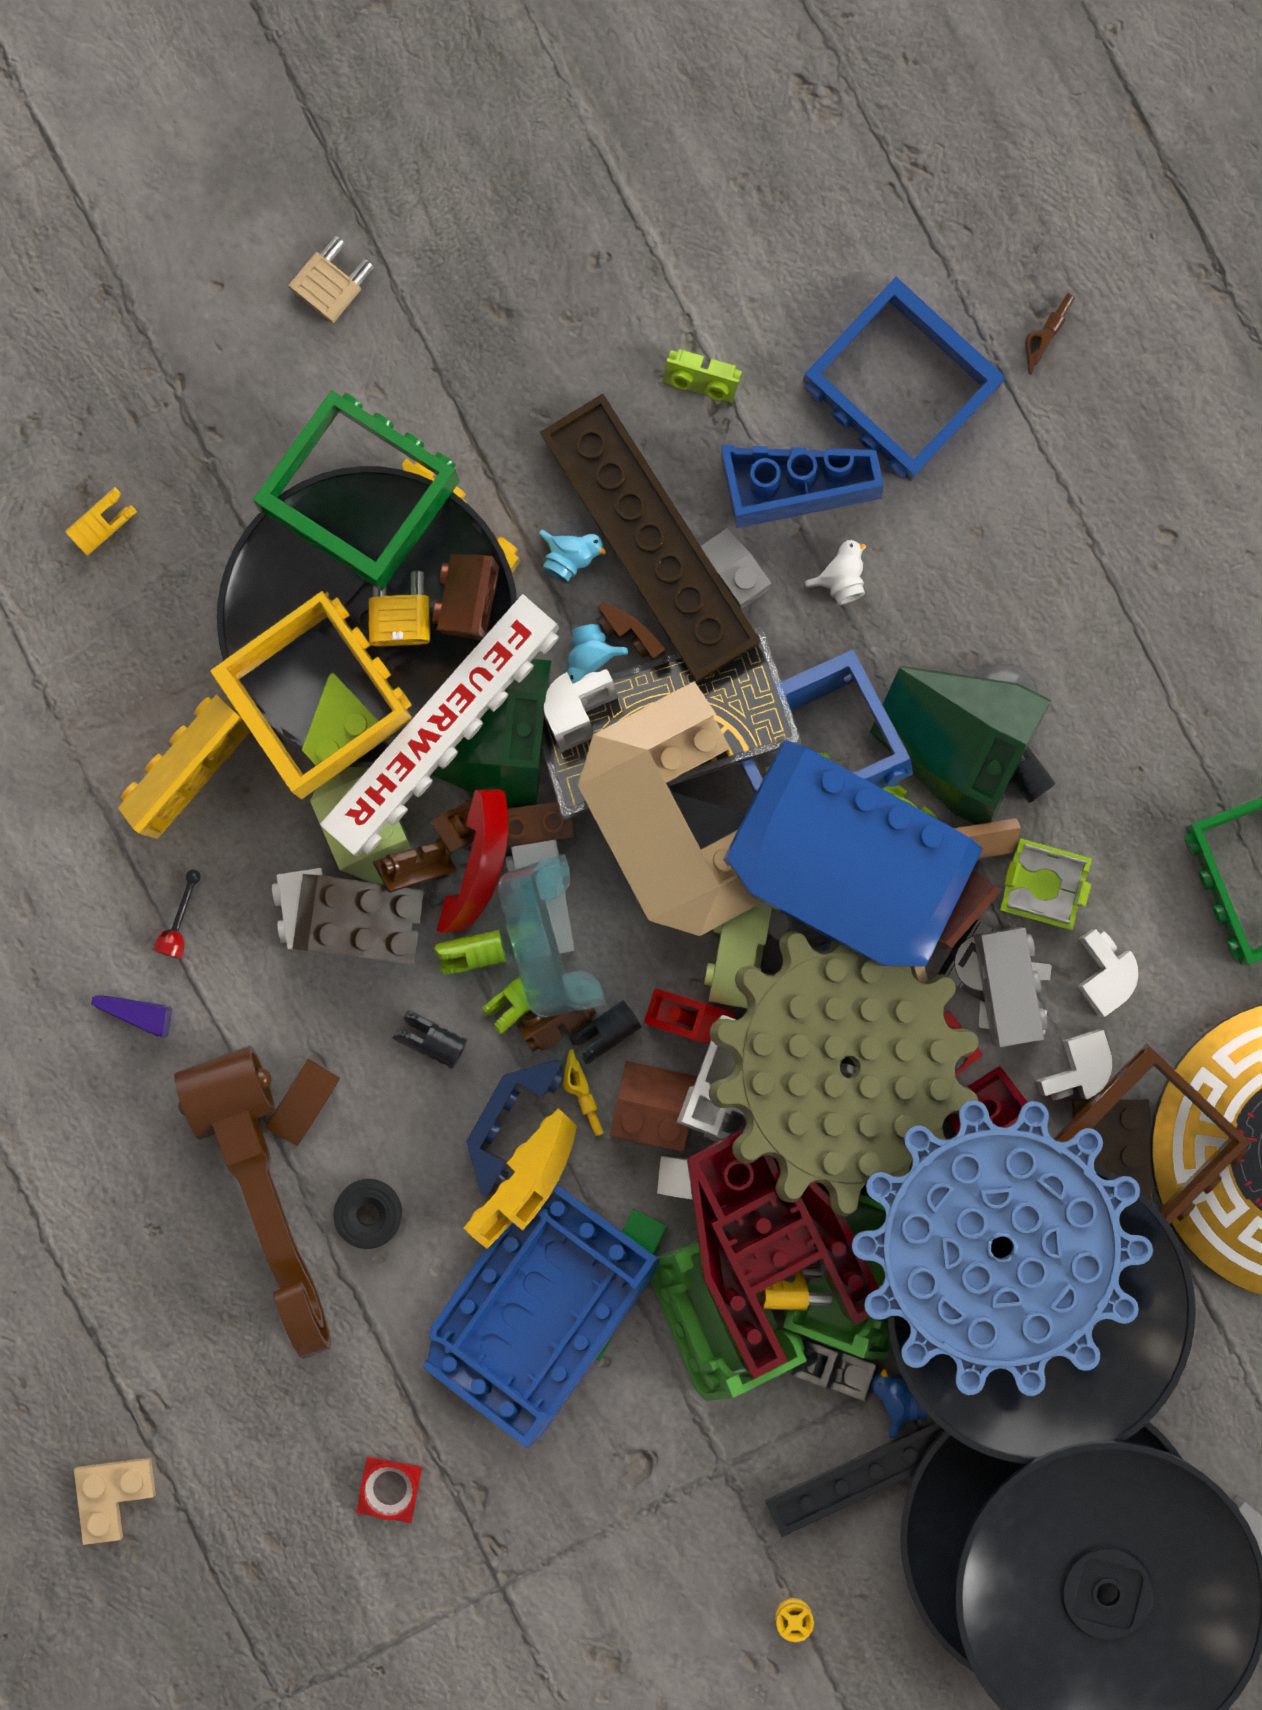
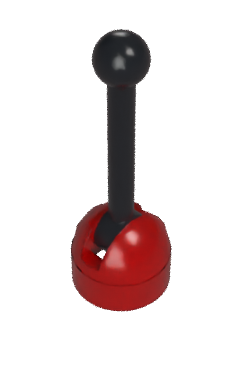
(170, 941)

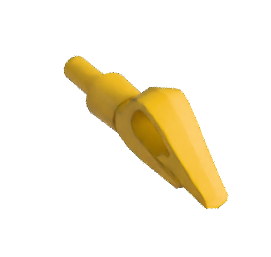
(581, 1091)

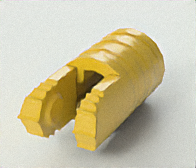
(92, 529)

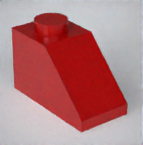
(683, 1015)

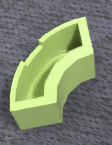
(739, 945)

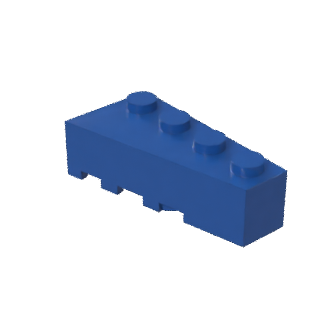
(797, 481)

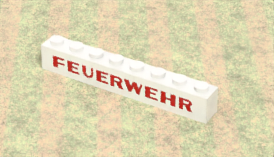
(440, 726)

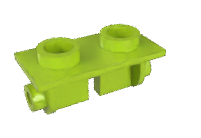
(685, 373)

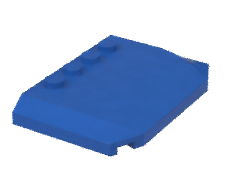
(850, 859)
(537, 1314)

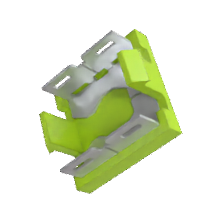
(1046, 884)

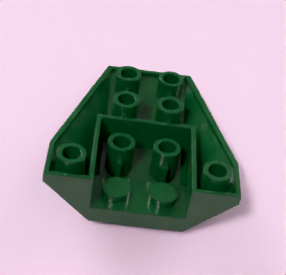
(962, 735)
(507, 745)

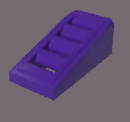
(144, 1015)

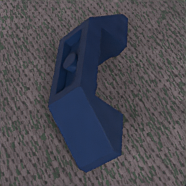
(487, 1165)

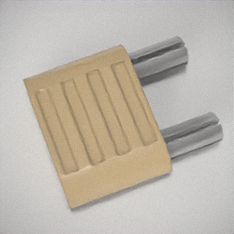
(325, 285)

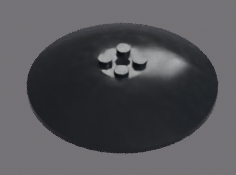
(279, 572)

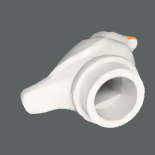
(843, 574)

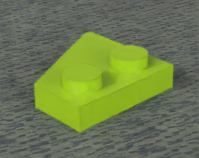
(336, 721)

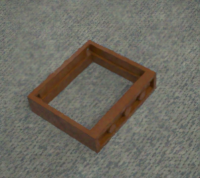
(1207, 1176)

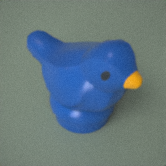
(897, 1401)

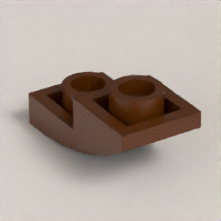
(621, 624)
(452, 827)
(302, 1102)

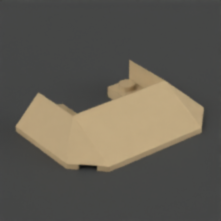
(642, 821)

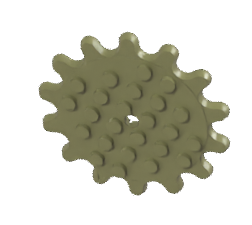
(791, 1076)

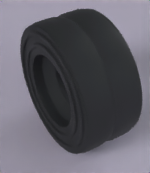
(367, 1235)

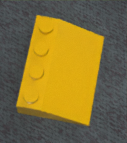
(184, 768)

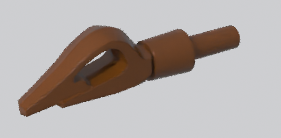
(1046, 335)

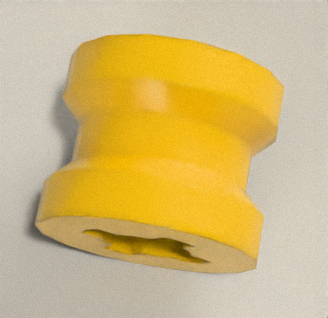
(799, 1625)

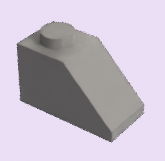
(736, 568)

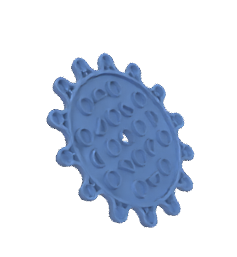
(1061, 1259)

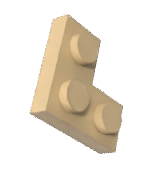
(100, 1491)

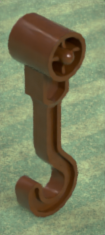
(226, 1100)

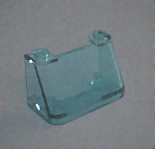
(533, 941)

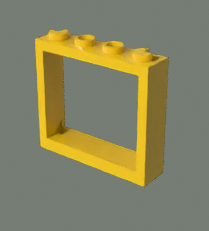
(274, 640)

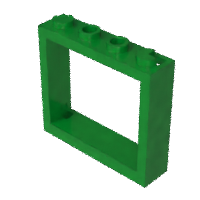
(382, 570)
(1212, 880)

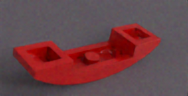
(490, 821)

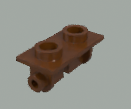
(537, 824)
(415, 865)
(543, 1031)

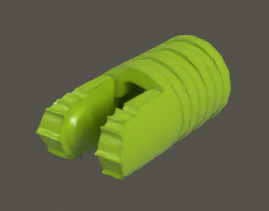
(471, 952)
(511, 993)

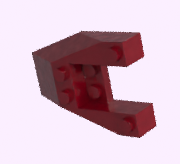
(757, 1240)

